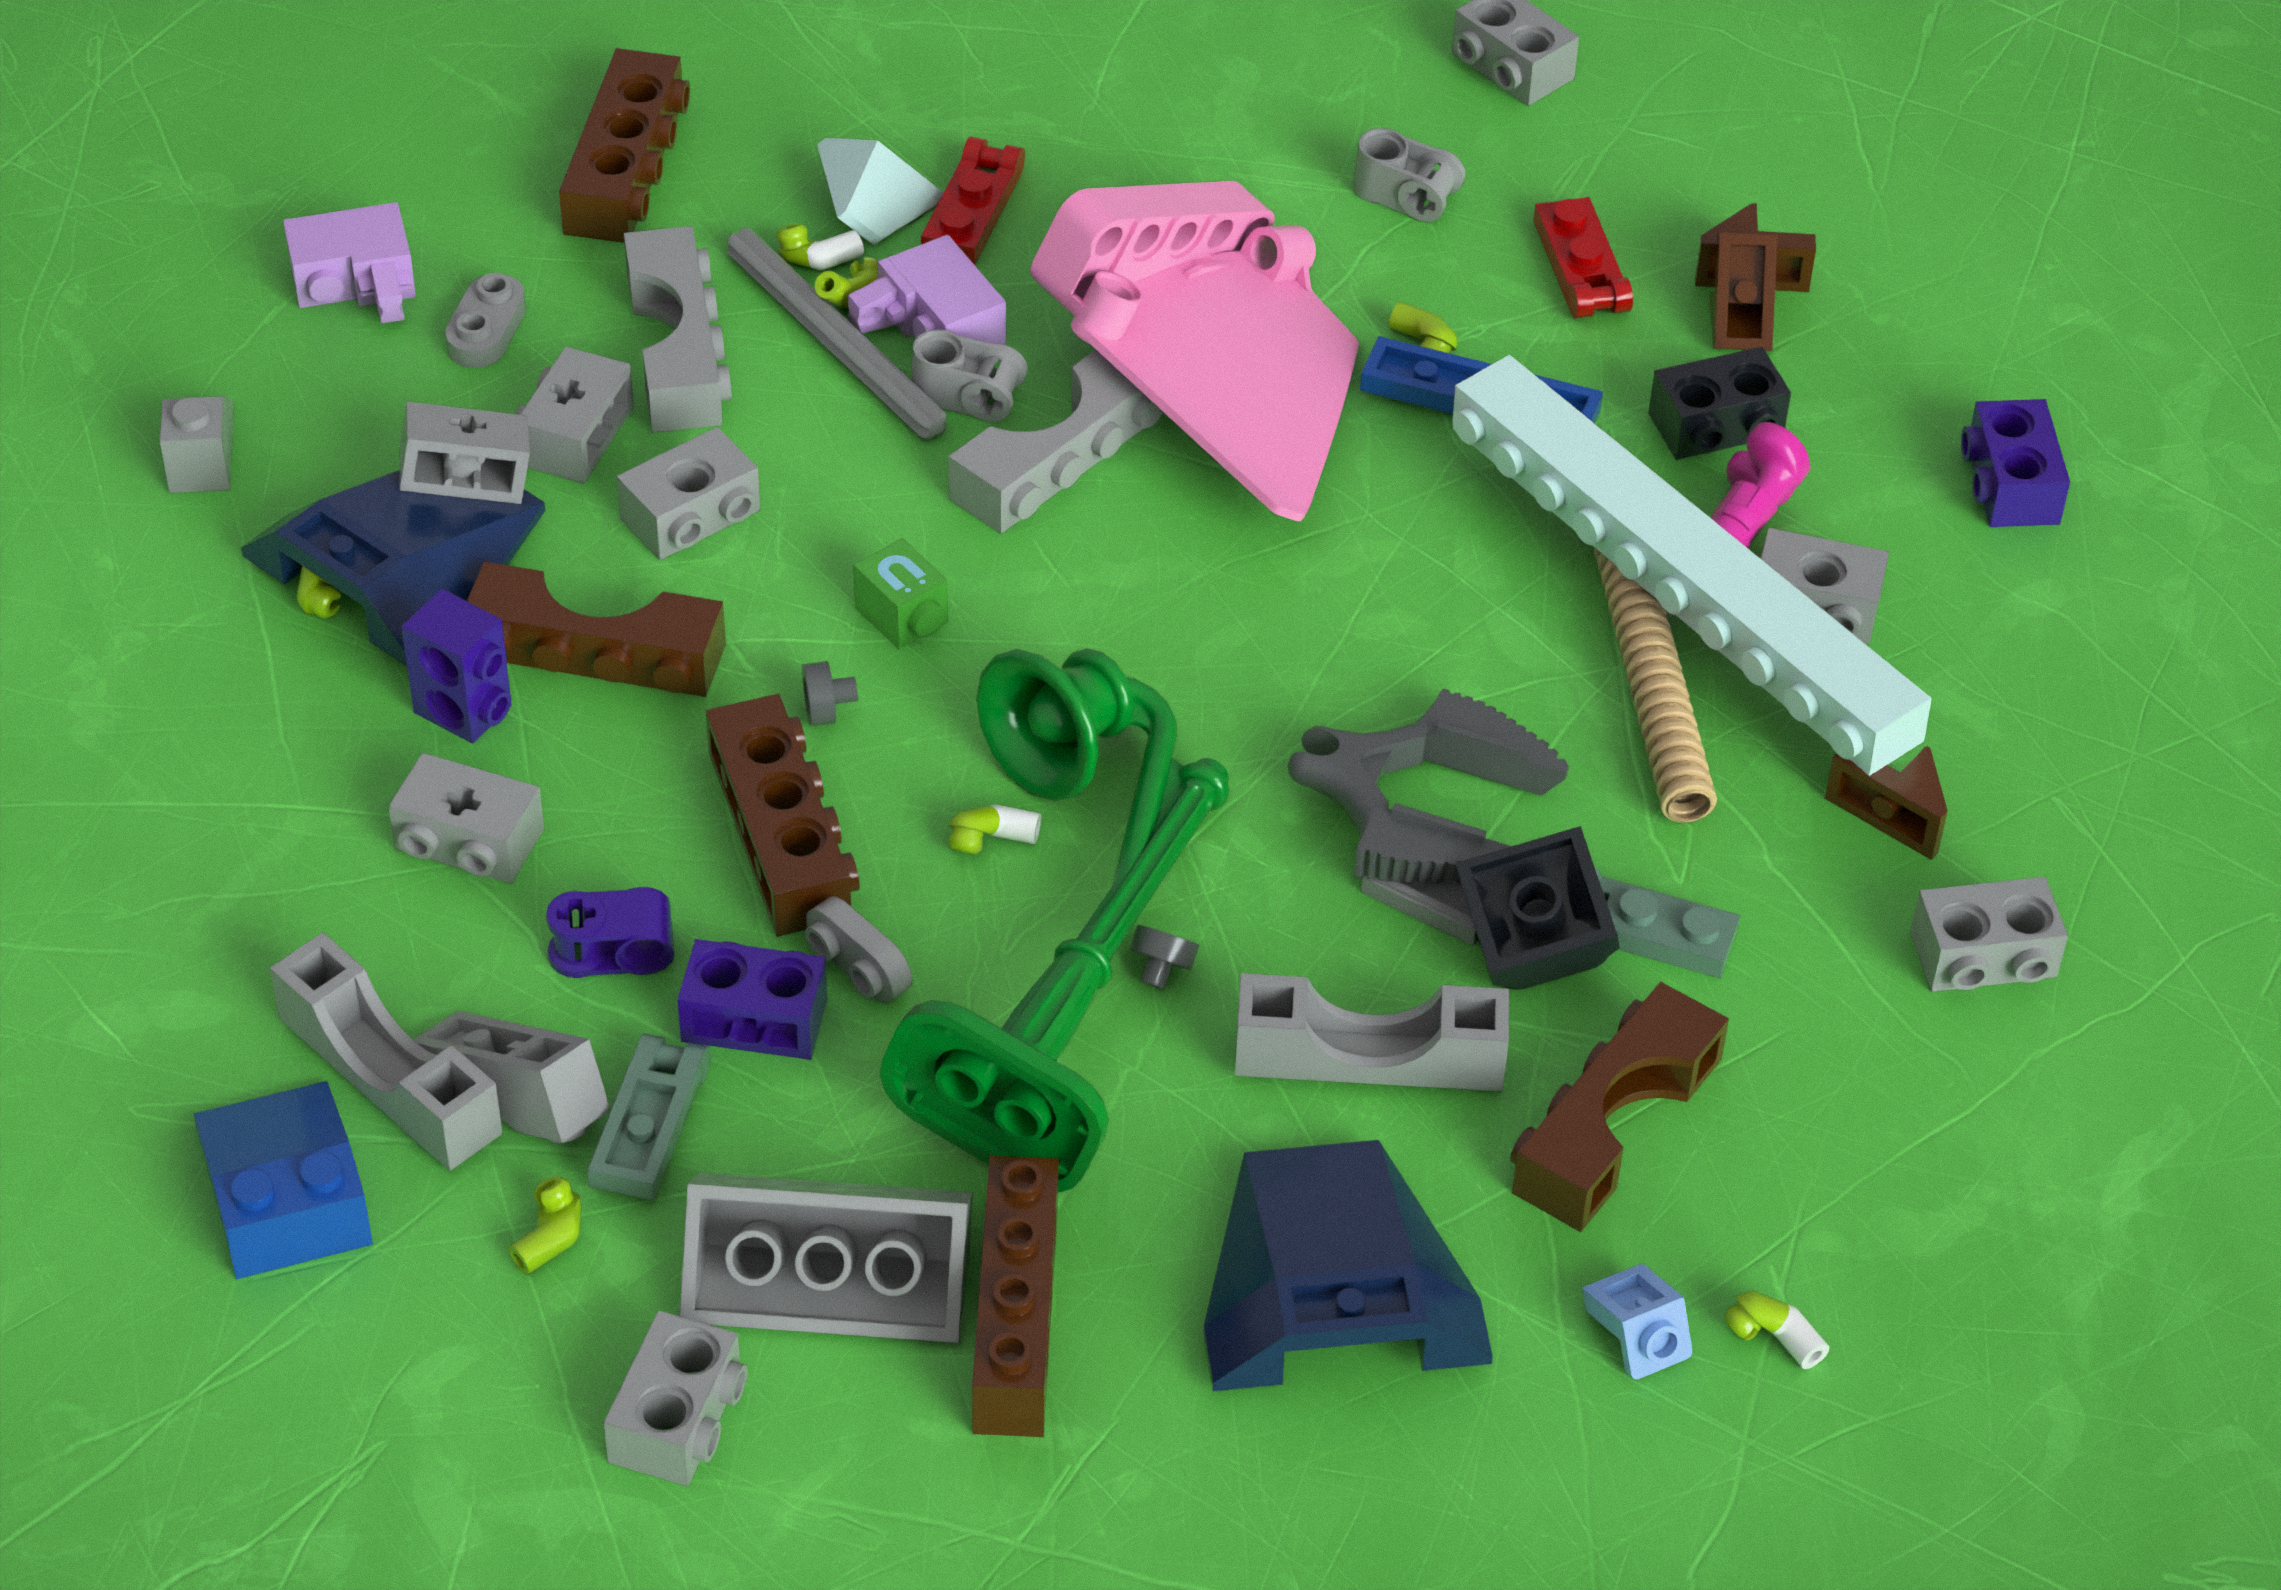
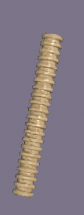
(1659, 697)

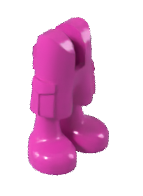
(1761, 480)

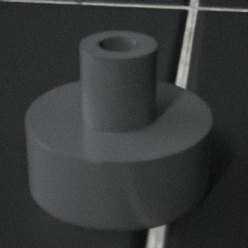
(823, 692)
(1161, 953)

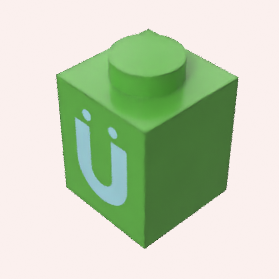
(900, 593)

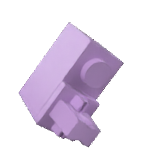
(351, 258)
(929, 291)

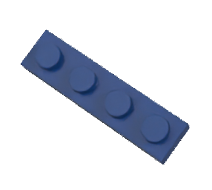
(1430, 378)

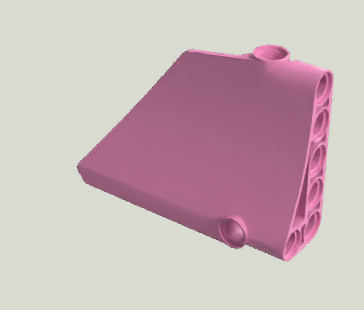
(1209, 323)

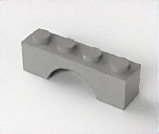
(680, 371)
(1011, 473)
(1444, 1043)
(432, 1097)

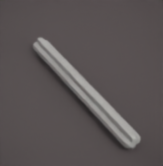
(837, 334)

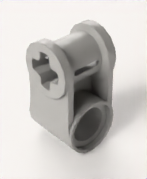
(1402, 176)
(962, 374)

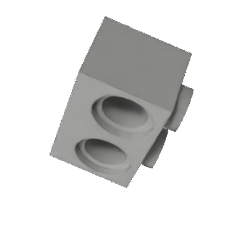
(1515, 47)
(1988, 934)
(662, 1395)

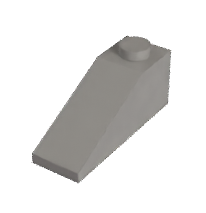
(541, 1076)

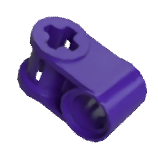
(616, 932)

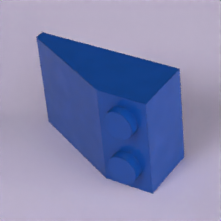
(284, 1179)

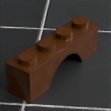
(662, 646)
(1659, 1052)

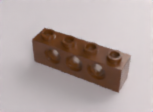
(623, 145)
(779, 810)
(1015, 1297)

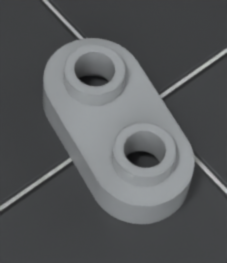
(485, 320)
(858, 949)

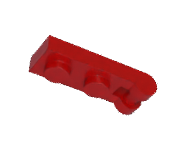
(975, 196)
(1582, 257)

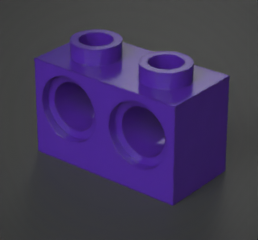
(2016, 463)
(457, 666)
(752, 999)

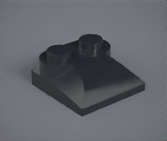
(1538, 910)

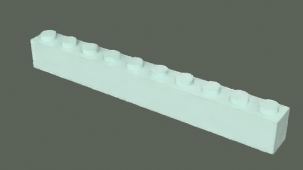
(1692, 566)

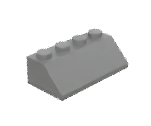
(826, 1257)

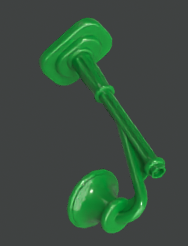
(1003, 1086)

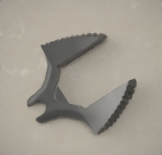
(1452, 734)

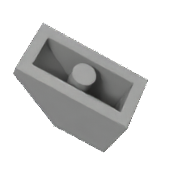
(197, 443)

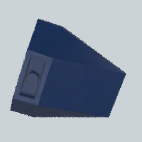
(394, 548)
(1333, 1255)

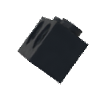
(1717, 401)

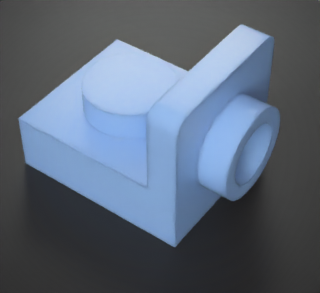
(1644, 1316)

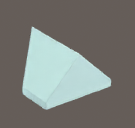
(874, 187)

